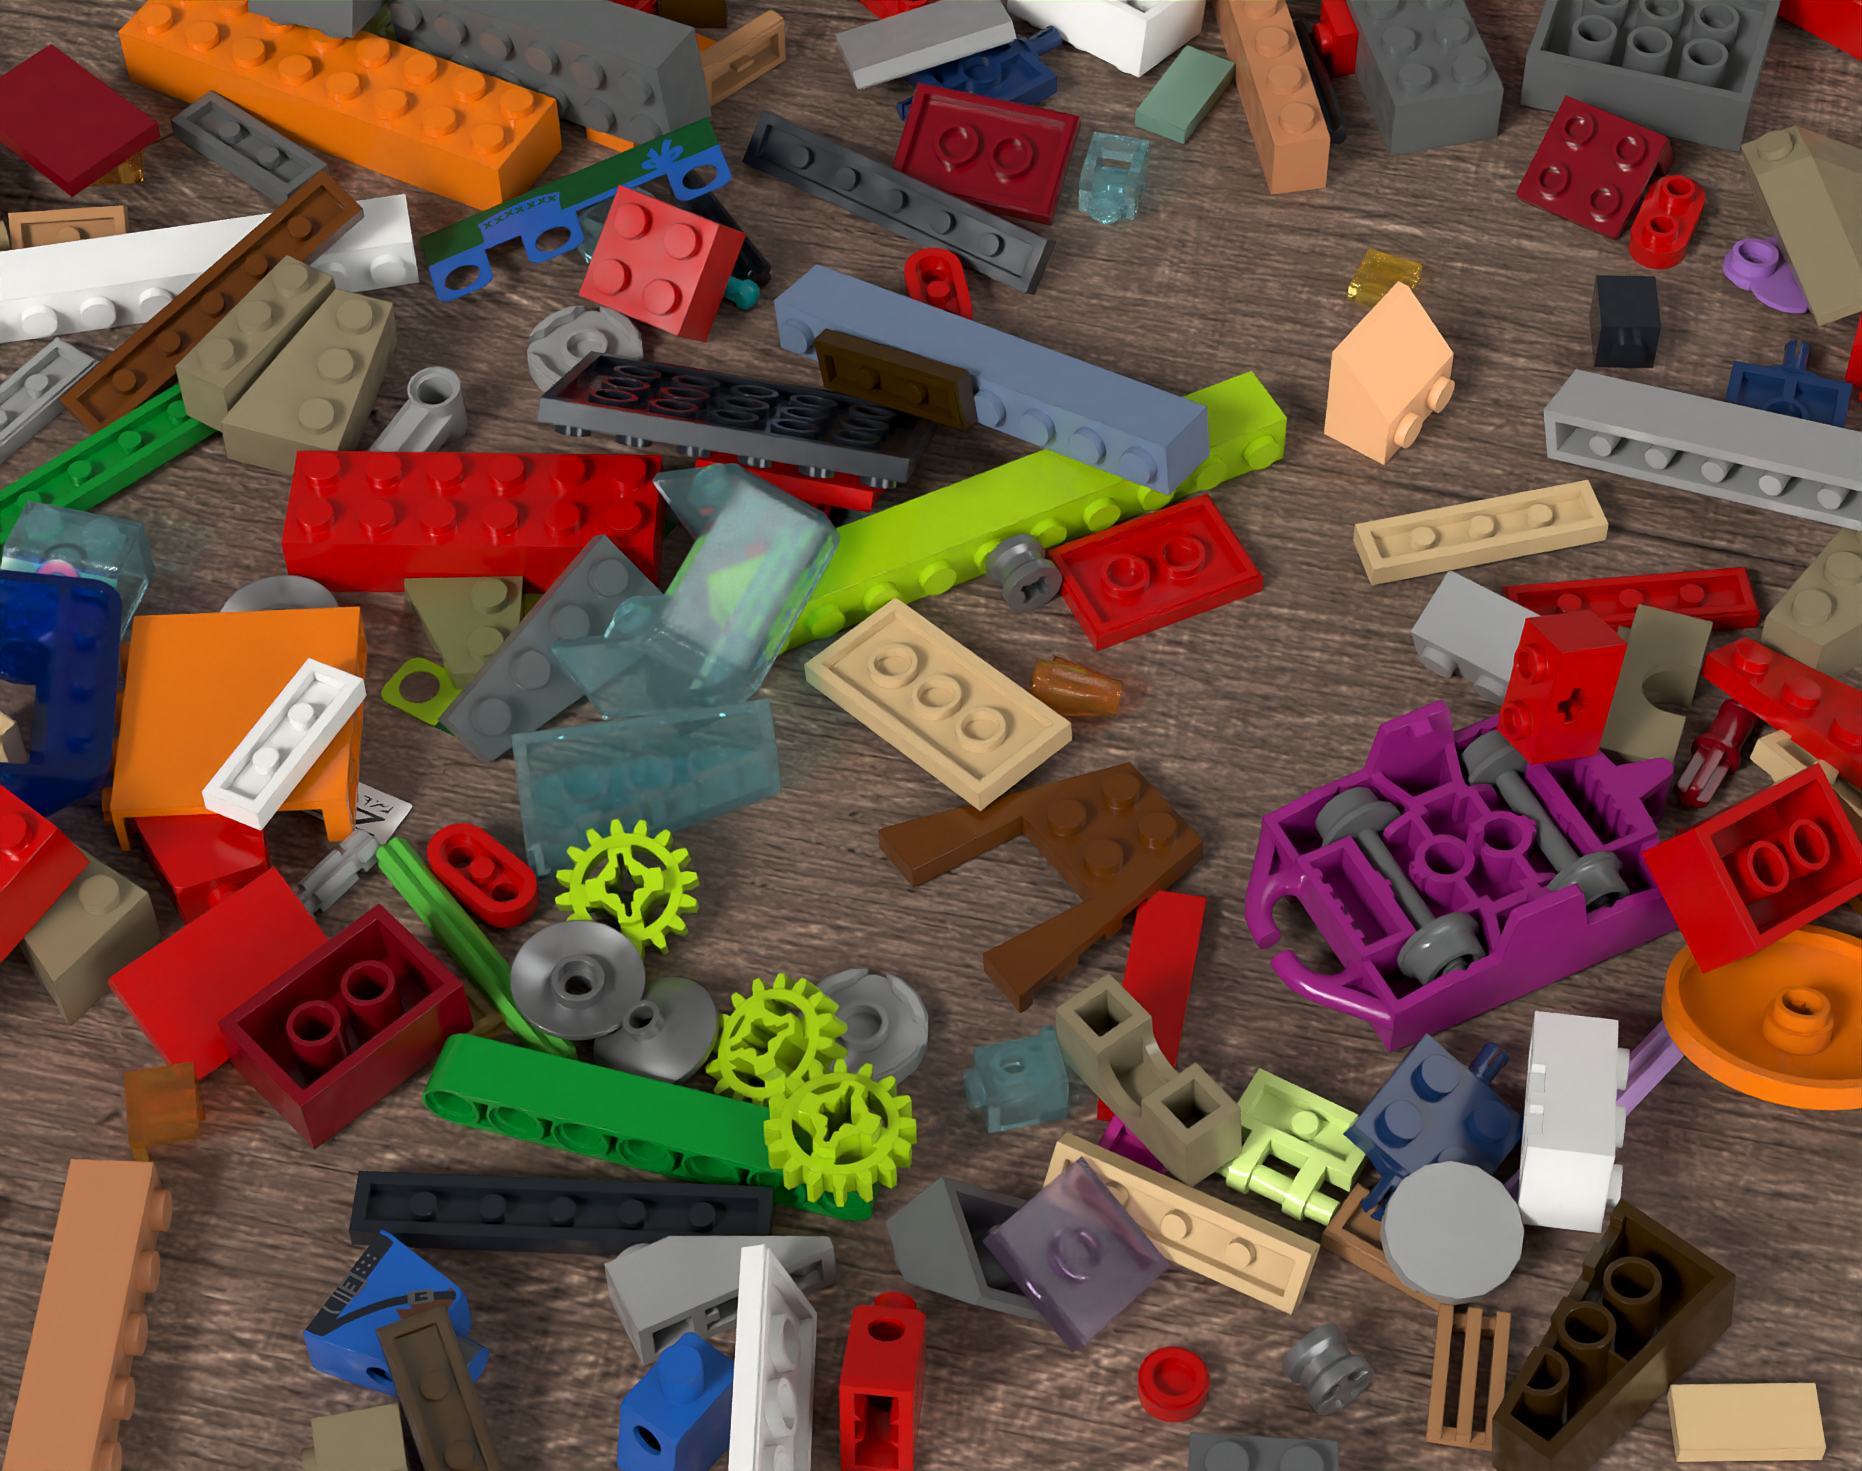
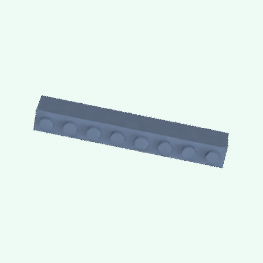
(1014, 382)

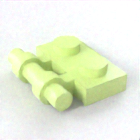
(1298, 1130)

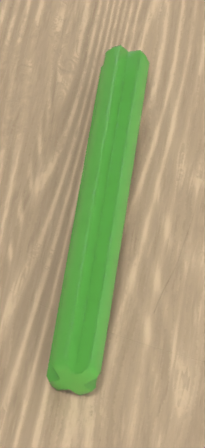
(462, 940)

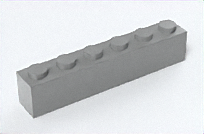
(1708, 447)

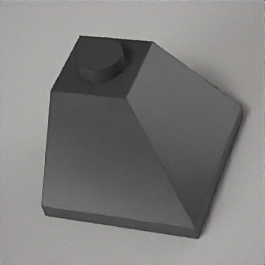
(942, 1246)

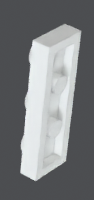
(284, 744)

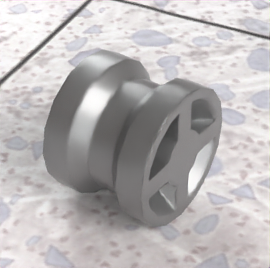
(1023, 572)
(1327, 1369)

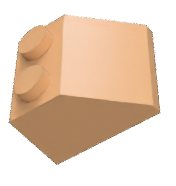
(1388, 377)

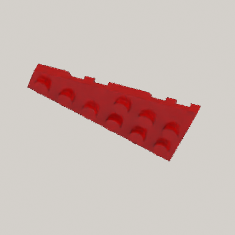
(1793, 697)

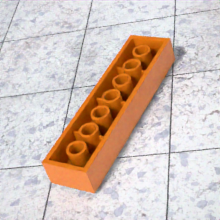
(351, 97)

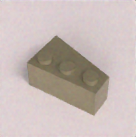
(316, 387)
(1822, 611)
(90, 936)

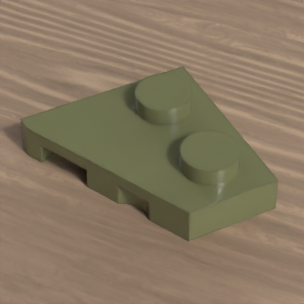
(467, 618)

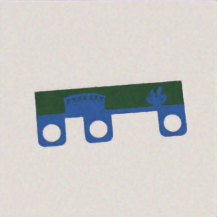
(558, 201)

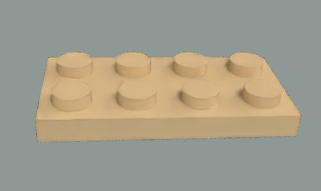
(938, 703)

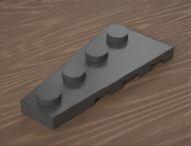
(523, 678)

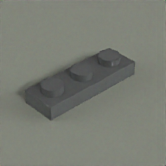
(246, 147)

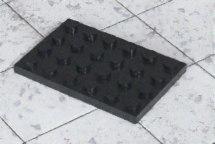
(736, 416)

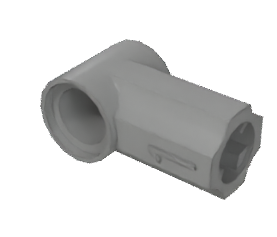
(430, 417)

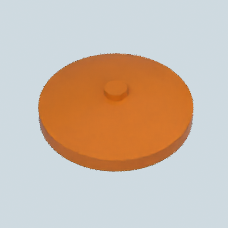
(1775, 1020)

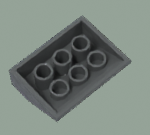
(1655, 62)

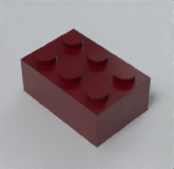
(346, 1025)

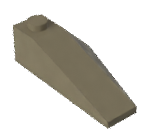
(1814, 210)

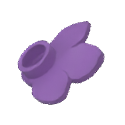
(1762, 269)

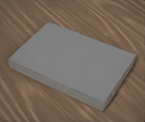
(923, 39)

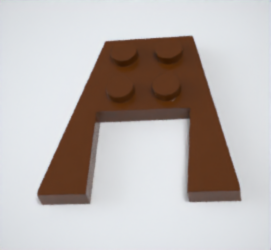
(1097, 829)

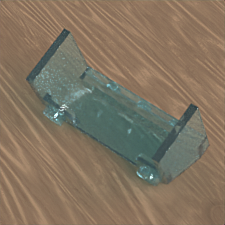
(725, 608)

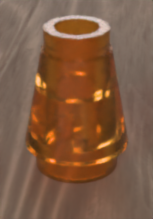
(1074, 689)

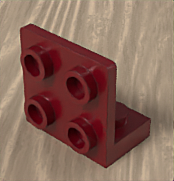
(1593, 168)

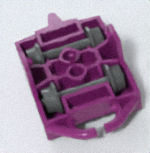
(1437, 874)

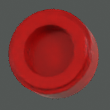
(1173, 1384)

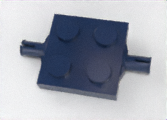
(1003, 72)
(1790, 389)
(1434, 1114)

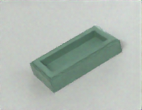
(1185, 94)

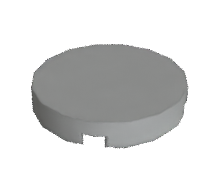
(573, 333)
(883, 1022)
(1452, 1232)

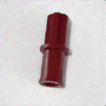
(1715, 754)

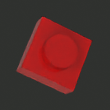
(1337, 37)

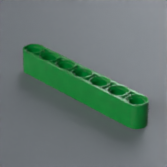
(615, 1119)

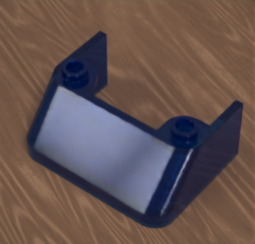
(67, 644)

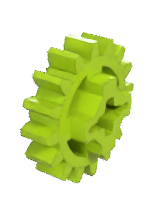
(652, 884)
(773, 1044)
(838, 1111)

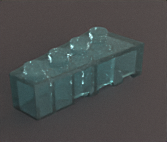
(647, 768)

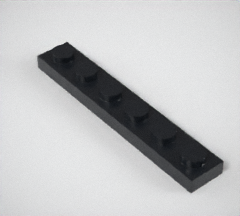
(899, 202)
(549, 1212)

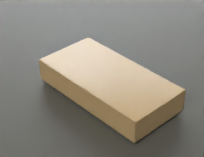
(1746, 1422)

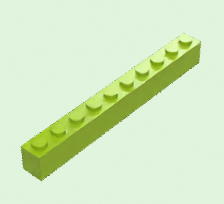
(950, 532)

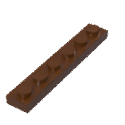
(147, 360)

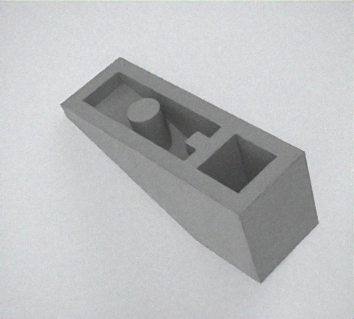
(695, 1284)

